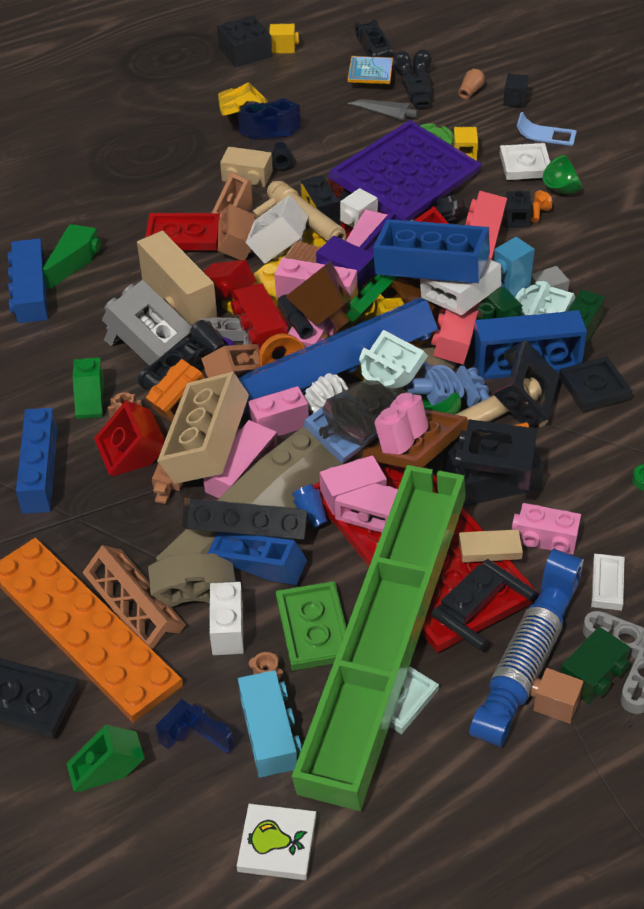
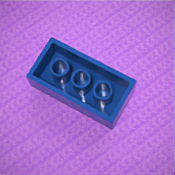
(432, 251)
(555, 336)

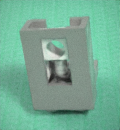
(139, 320)

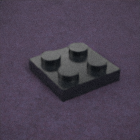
(595, 383)

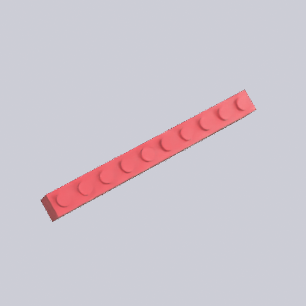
(456, 330)

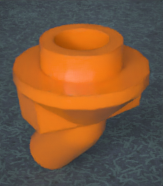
(542, 202)

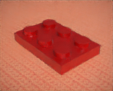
(187, 230)

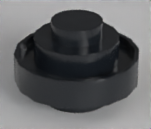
(449, 207)

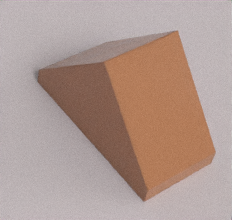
(235, 192)

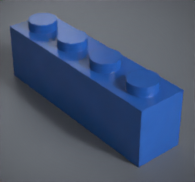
(28, 281)
(37, 461)

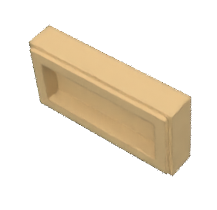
(490, 545)

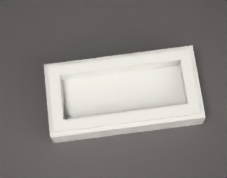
(607, 582)

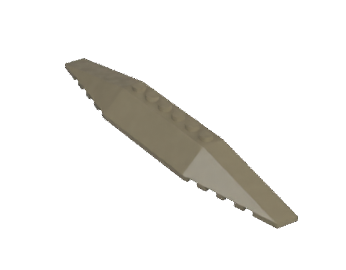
(281, 473)

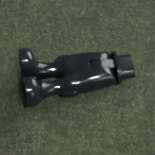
(419, 86)

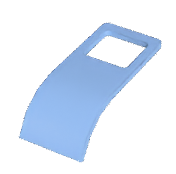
(542, 133)

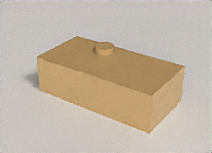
(176, 278)
(203, 428)

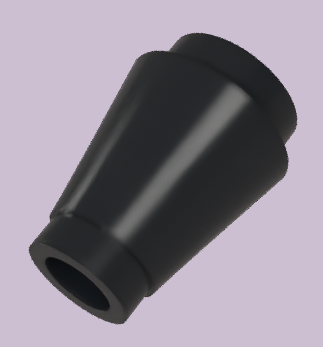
(281, 155)
(206, 336)

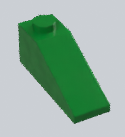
(71, 254)

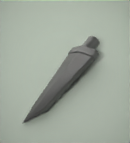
(391, 109)

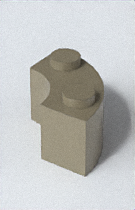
(188, 577)

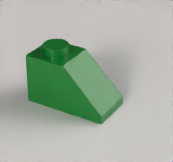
(88, 388)
(105, 758)

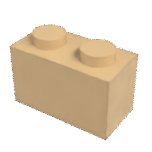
(247, 163)

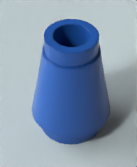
(310, 500)

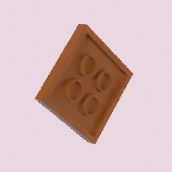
(441, 431)

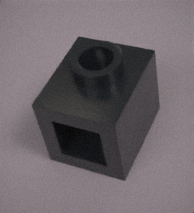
(518, 209)

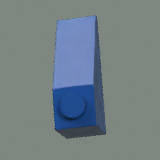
(261, 555)

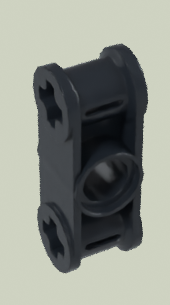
(373, 39)
(160, 367)

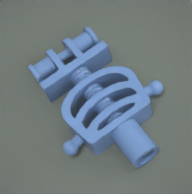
(441, 381)

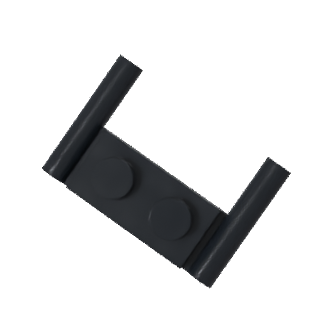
(472, 595)

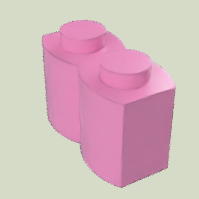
(401, 423)

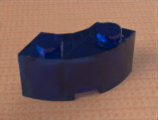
(269, 119)

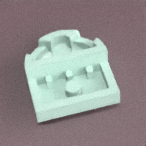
(544, 299)
(391, 361)

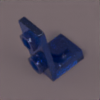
(182, 716)

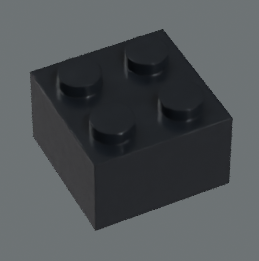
(244, 41)

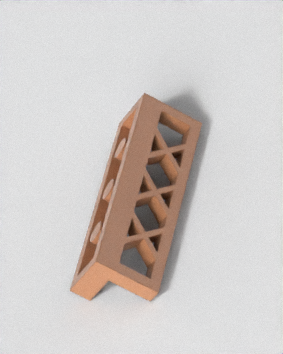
(138, 587)

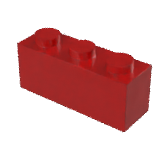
(258, 314)

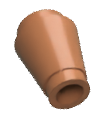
(471, 83)

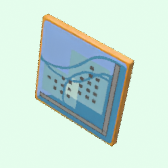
(370, 70)

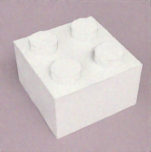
(277, 229)

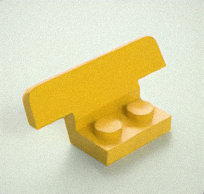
(233, 98)

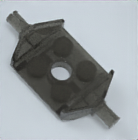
(349, 414)

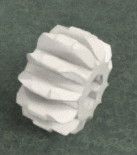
(322, 390)

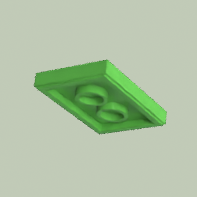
(311, 624)

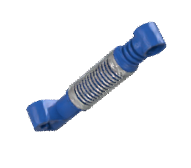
(532, 645)

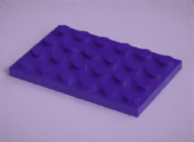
(406, 170)

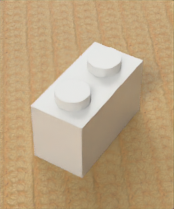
(226, 618)

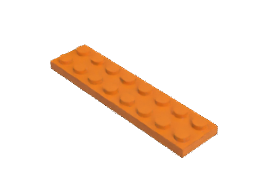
(87, 630)

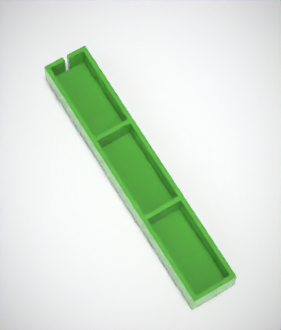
(379, 641)

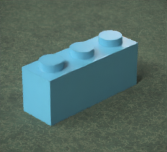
(269, 723)

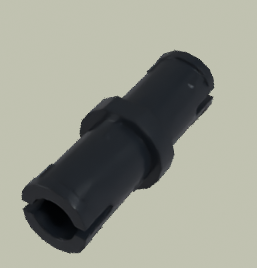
(295, 317)

